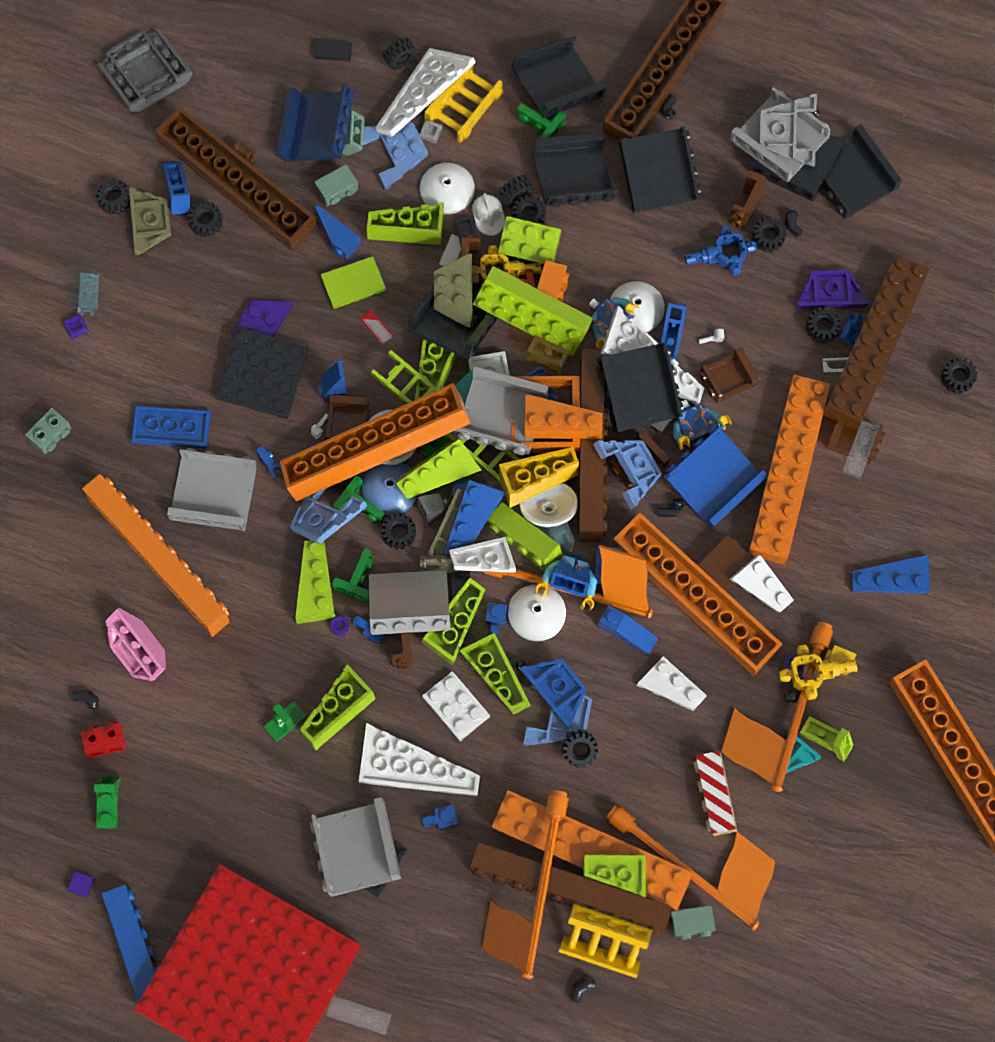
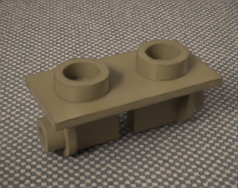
(436, 563)

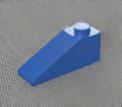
(176, 188)
(340, 237)
(673, 326)
(333, 382)
(627, 630)

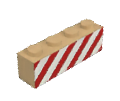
(716, 793)

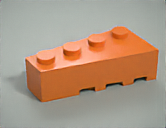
(559, 420)

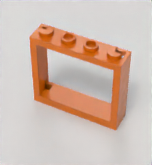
(553, 383)

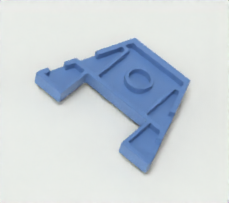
(403, 148)
(637, 464)
(320, 521)
(556, 729)

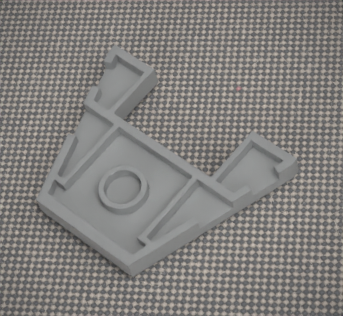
(780, 126)

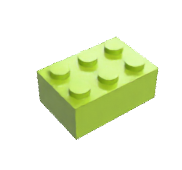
(529, 240)

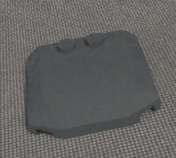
(144, 69)

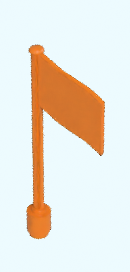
(621, 580)
(760, 747)
(741, 880)
(510, 934)

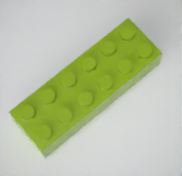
(532, 310)

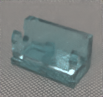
(88, 293)
(562, 535)

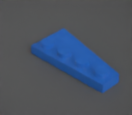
(474, 511)

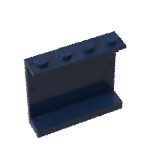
(314, 125)

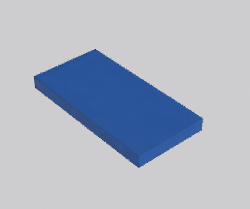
(171, 427)

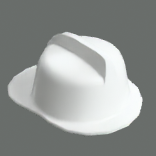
(488, 215)

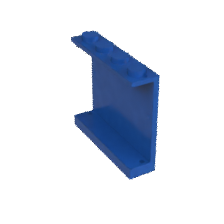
(713, 476)

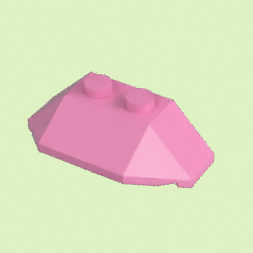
(135, 646)

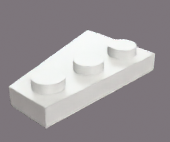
(484, 556)
(762, 583)
(670, 683)

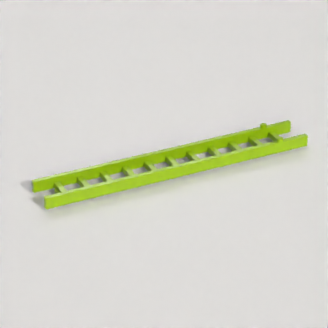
(401, 395)

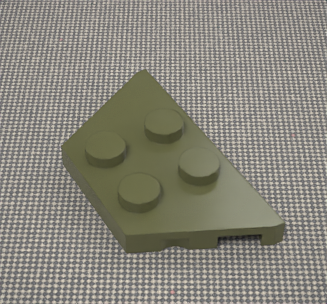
(149, 220)
(454, 290)
(442, 535)

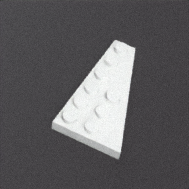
(429, 79)
(626, 336)
(404, 765)

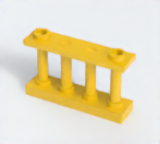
(434, 111)
(611, 927)

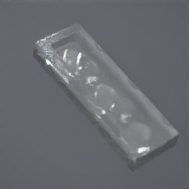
(860, 449)
(359, 1015)

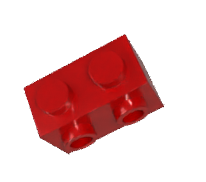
(103, 739)

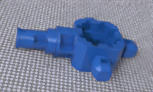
(714, 254)

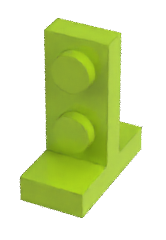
(828, 737)

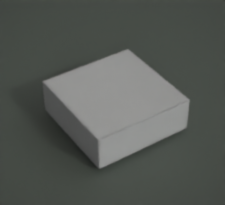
(430, 131)

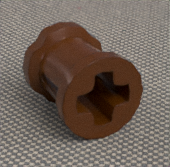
(243, 151)

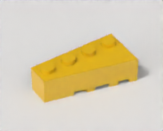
(536, 474)

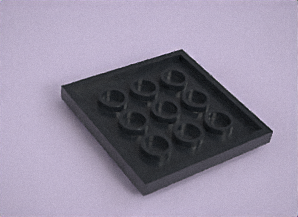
(262, 373)

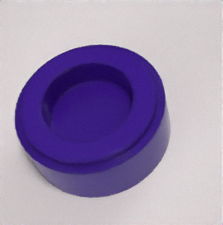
(339, 626)

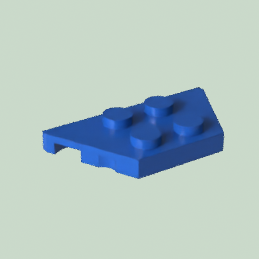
(557, 687)

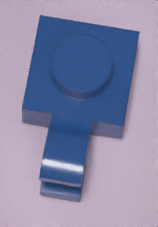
(851, 329)
(267, 459)
(496, 616)
(364, 625)
(444, 818)

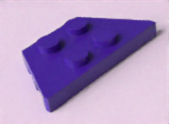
(832, 290)
(264, 316)

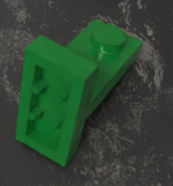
(539, 124)
(372, 512)
(358, 579)
(284, 720)
(107, 801)

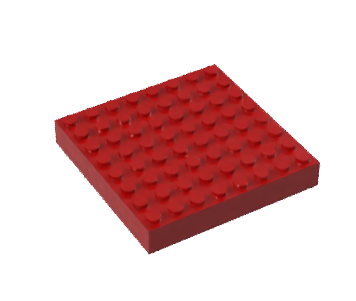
(247, 968)

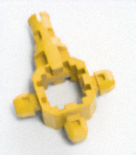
(513, 268)
(825, 670)

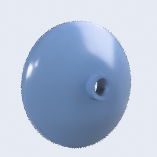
(386, 498)

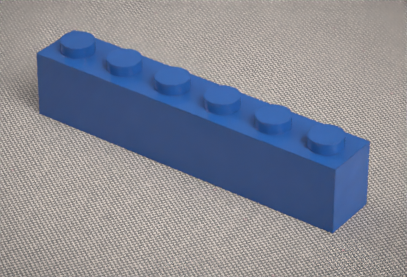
(131, 937)

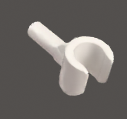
(718, 336)
(316, 430)

